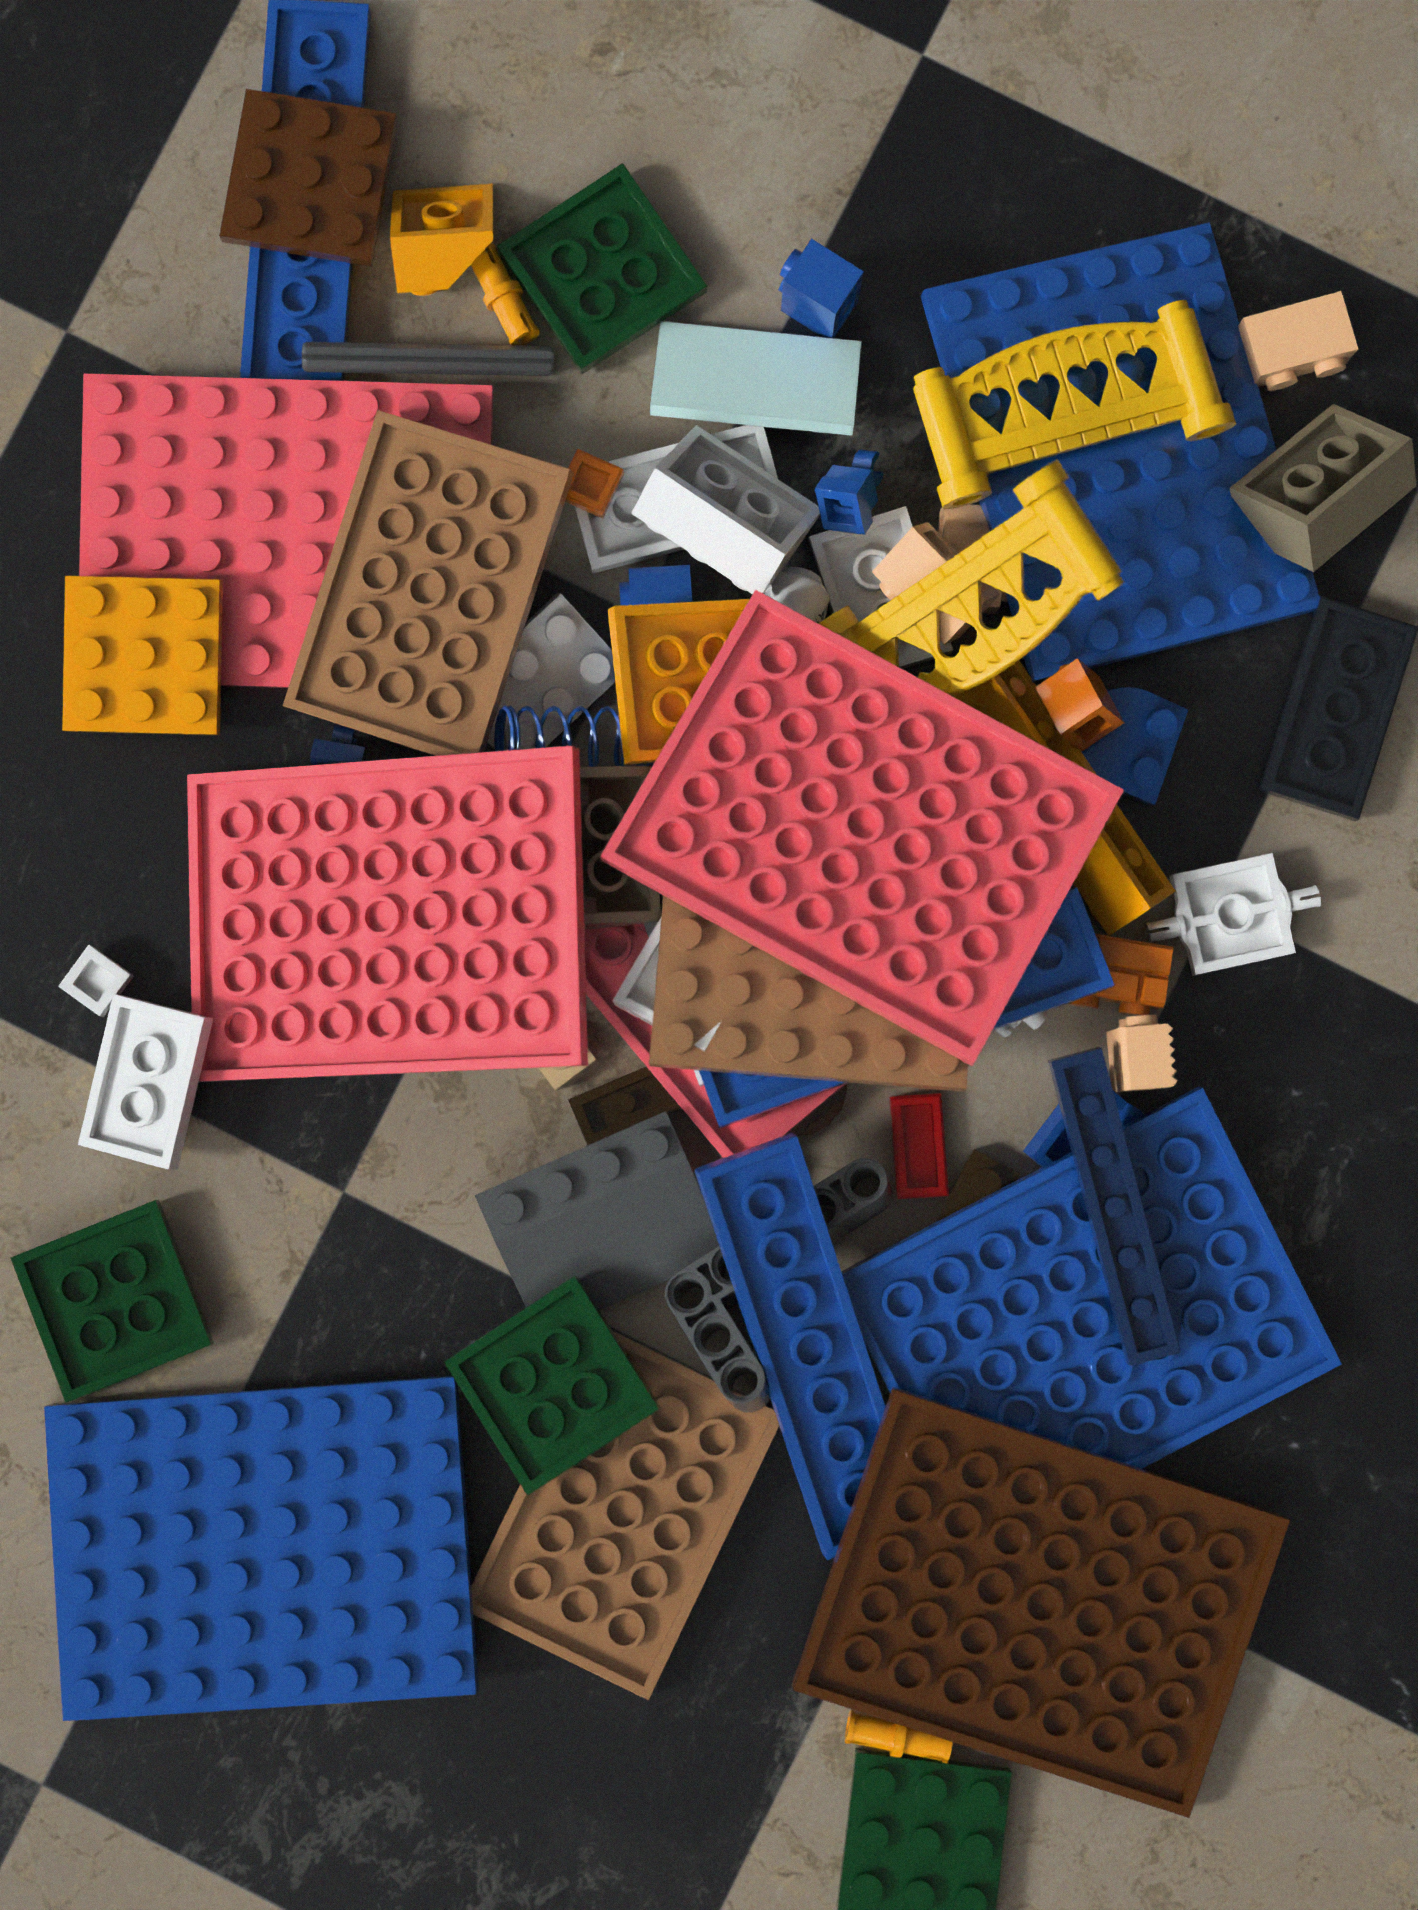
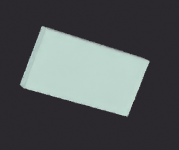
(755, 378)

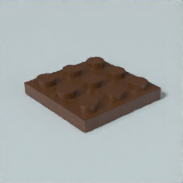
(308, 177)

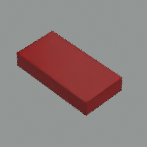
(919, 1146)

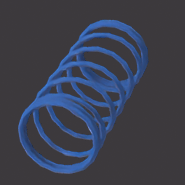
(515, 734)

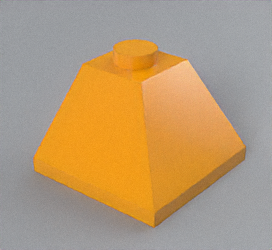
(438, 234)

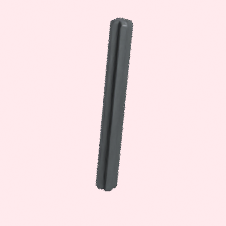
(427, 358)

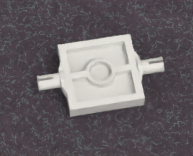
(1232, 914)

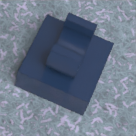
(339, 750)

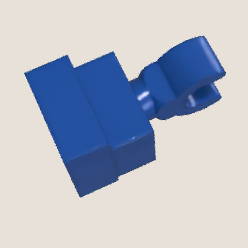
(849, 494)

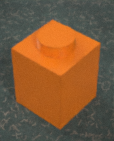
(1079, 704)

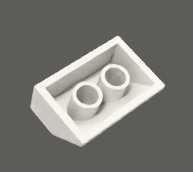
(725, 511)

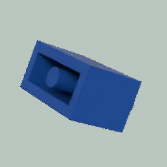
(819, 289)

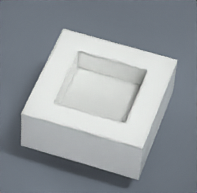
(95, 980)

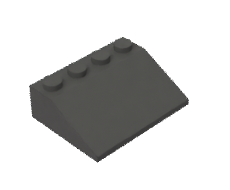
(608, 1213)

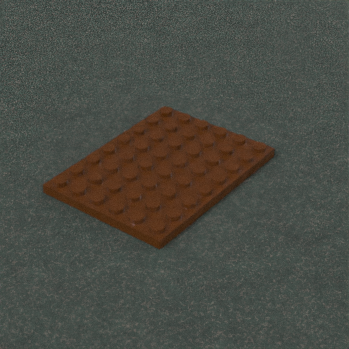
(1040, 1602)

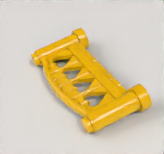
(971, 448)
(1047, 528)

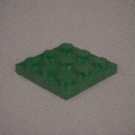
(602, 268)
(112, 1300)
(552, 1385)
(923, 1834)

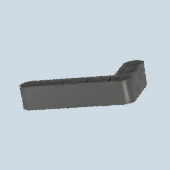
(720, 1296)

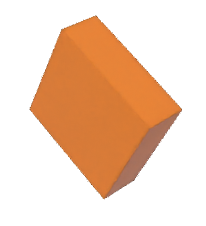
(593, 483)

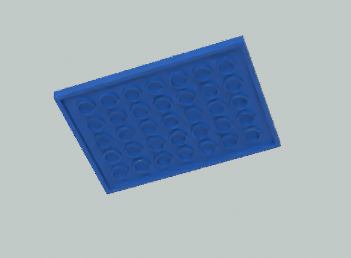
(1152, 496)
(1017, 1322)
(261, 1549)

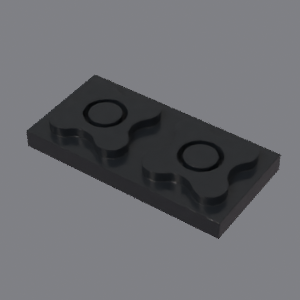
(1338, 708)

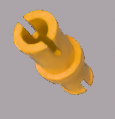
(504, 297)
(898, 1739)

